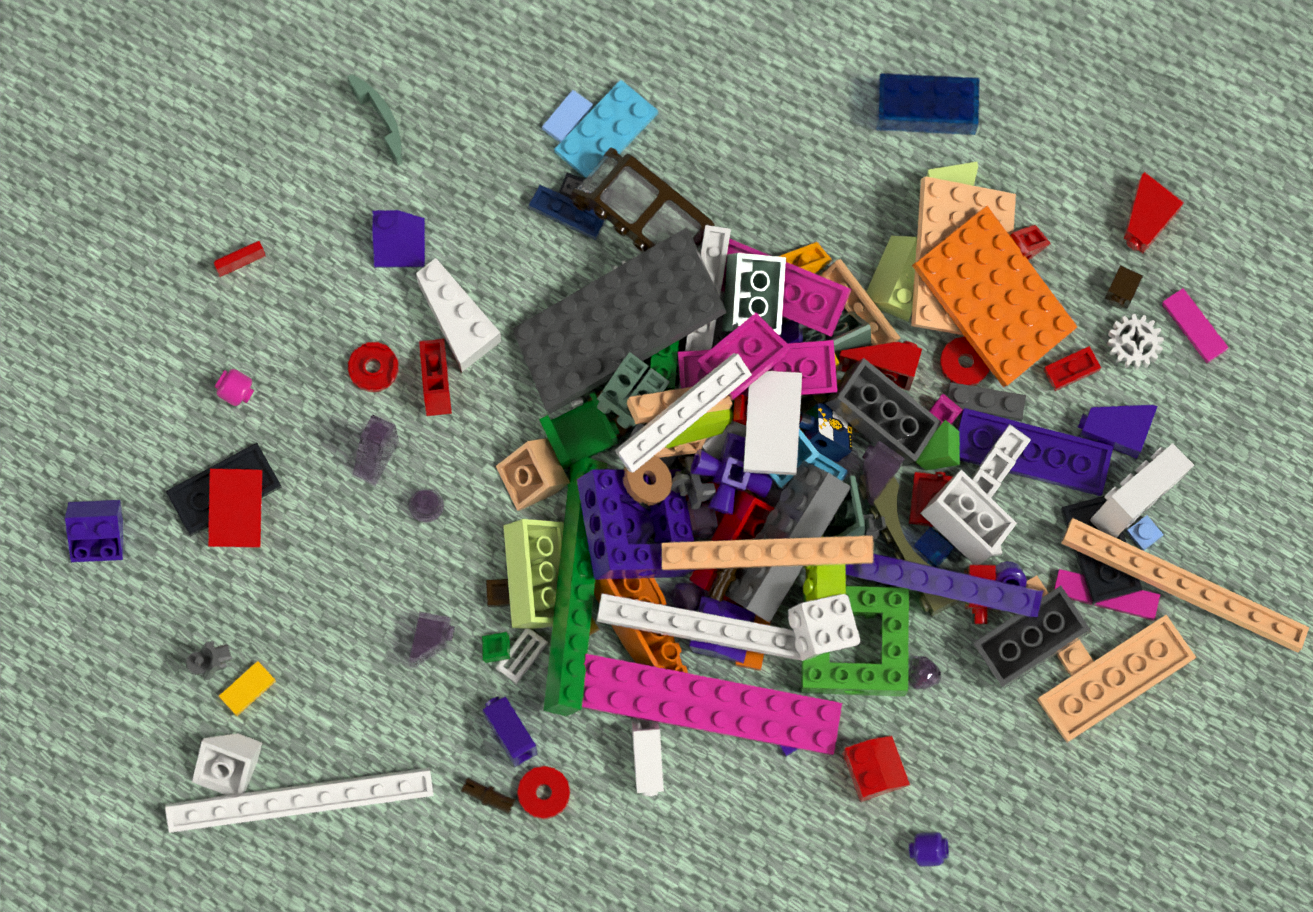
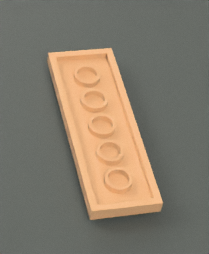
(1116, 678)

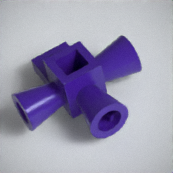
(730, 474)

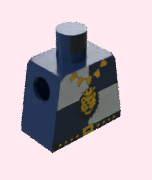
(827, 432)

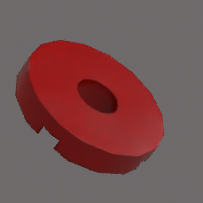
(954, 371)
(373, 381)
(544, 777)

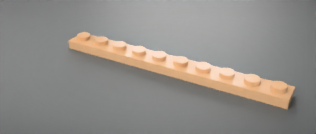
(1185, 585)

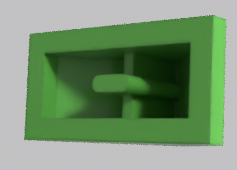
(941, 449)

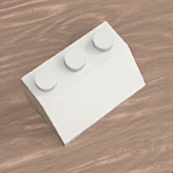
(969, 518)

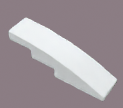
(1000, 460)

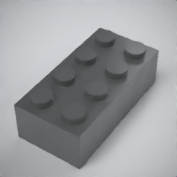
(883, 411)
(1030, 641)

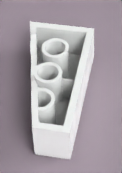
(459, 318)
(1142, 490)

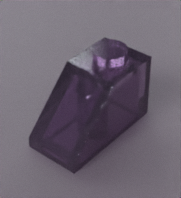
(879, 469)
(430, 637)

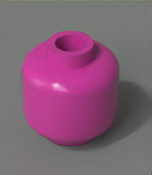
(234, 387)

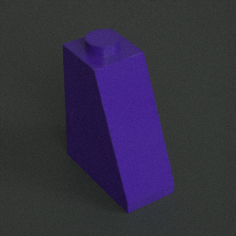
(1118, 426)
(510, 730)

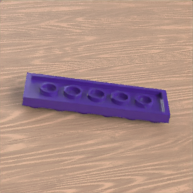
(1047, 457)

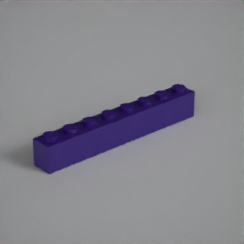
(949, 584)

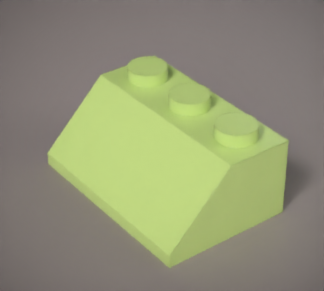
(894, 278)

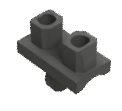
(691, 484)
(208, 660)

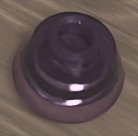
(426, 505)
(687, 596)
(923, 673)

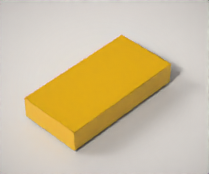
(247, 688)

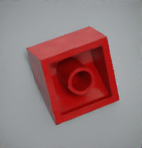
(875, 767)

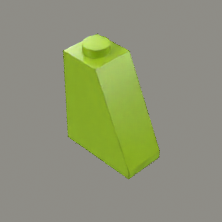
(706, 426)

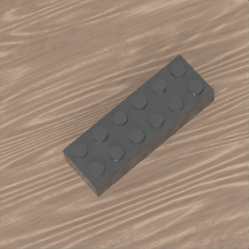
(800, 513)

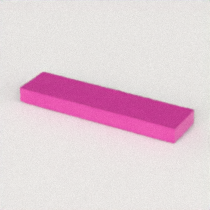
(1138, 604)

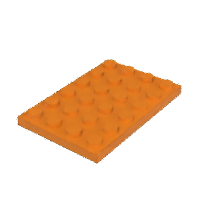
(994, 296)

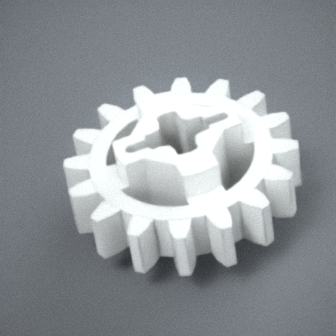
(1144, 339)

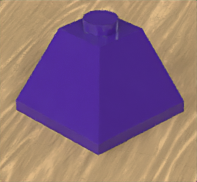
(398, 239)

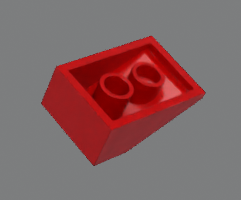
(893, 359)

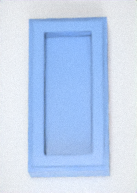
(567, 116)

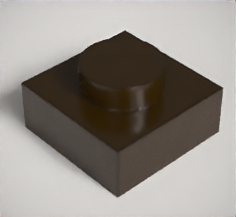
(497, 593)

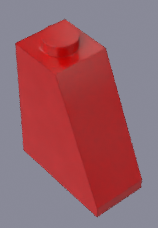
(1150, 213)

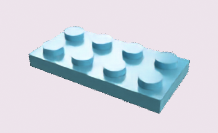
(609, 124)

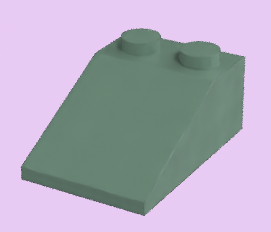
(848, 518)

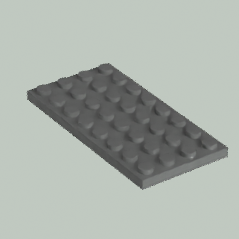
(628, 310)

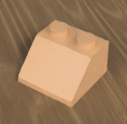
(532, 473)

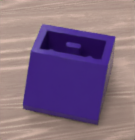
(95, 530)

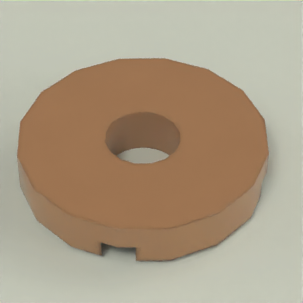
(660, 482)

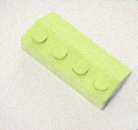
(532, 570)

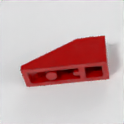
(435, 377)

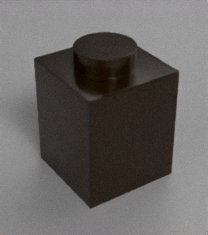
(1123, 287)

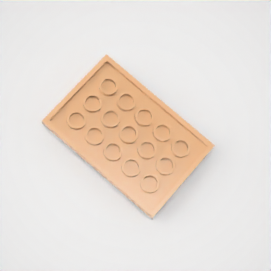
(942, 210)

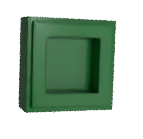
(496, 647)

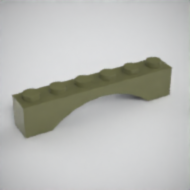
(887, 506)

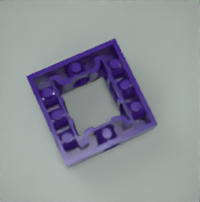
(606, 534)

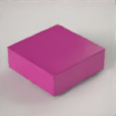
(945, 409)

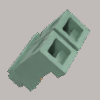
(620, 388)

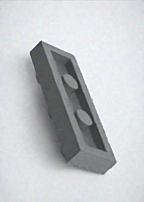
(988, 401)

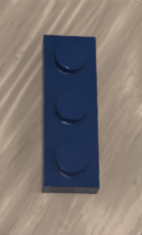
(561, 210)

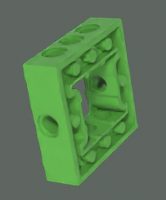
(883, 679)

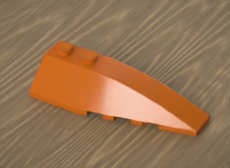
(643, 646)

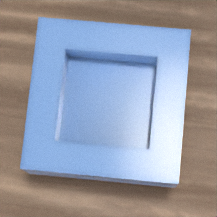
(1144, 533)

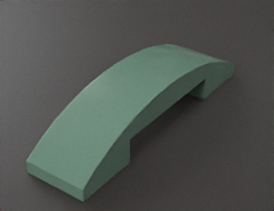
(366, 93)

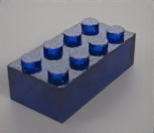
(927, 104)

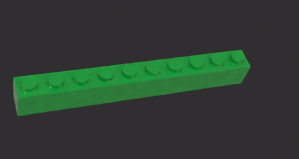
(572, 604)

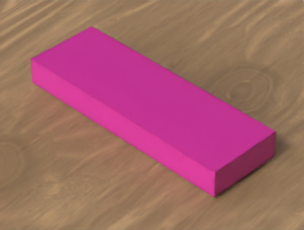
(1195, 325)

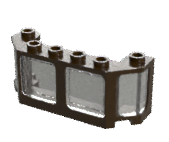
(638, 202)

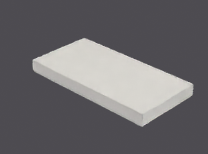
(773, 423)

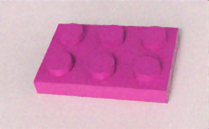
(755, 344)

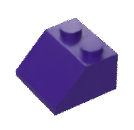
(727, 610)

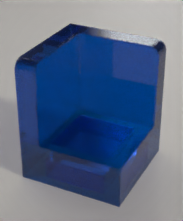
(933, 547)

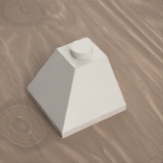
(227, 763)

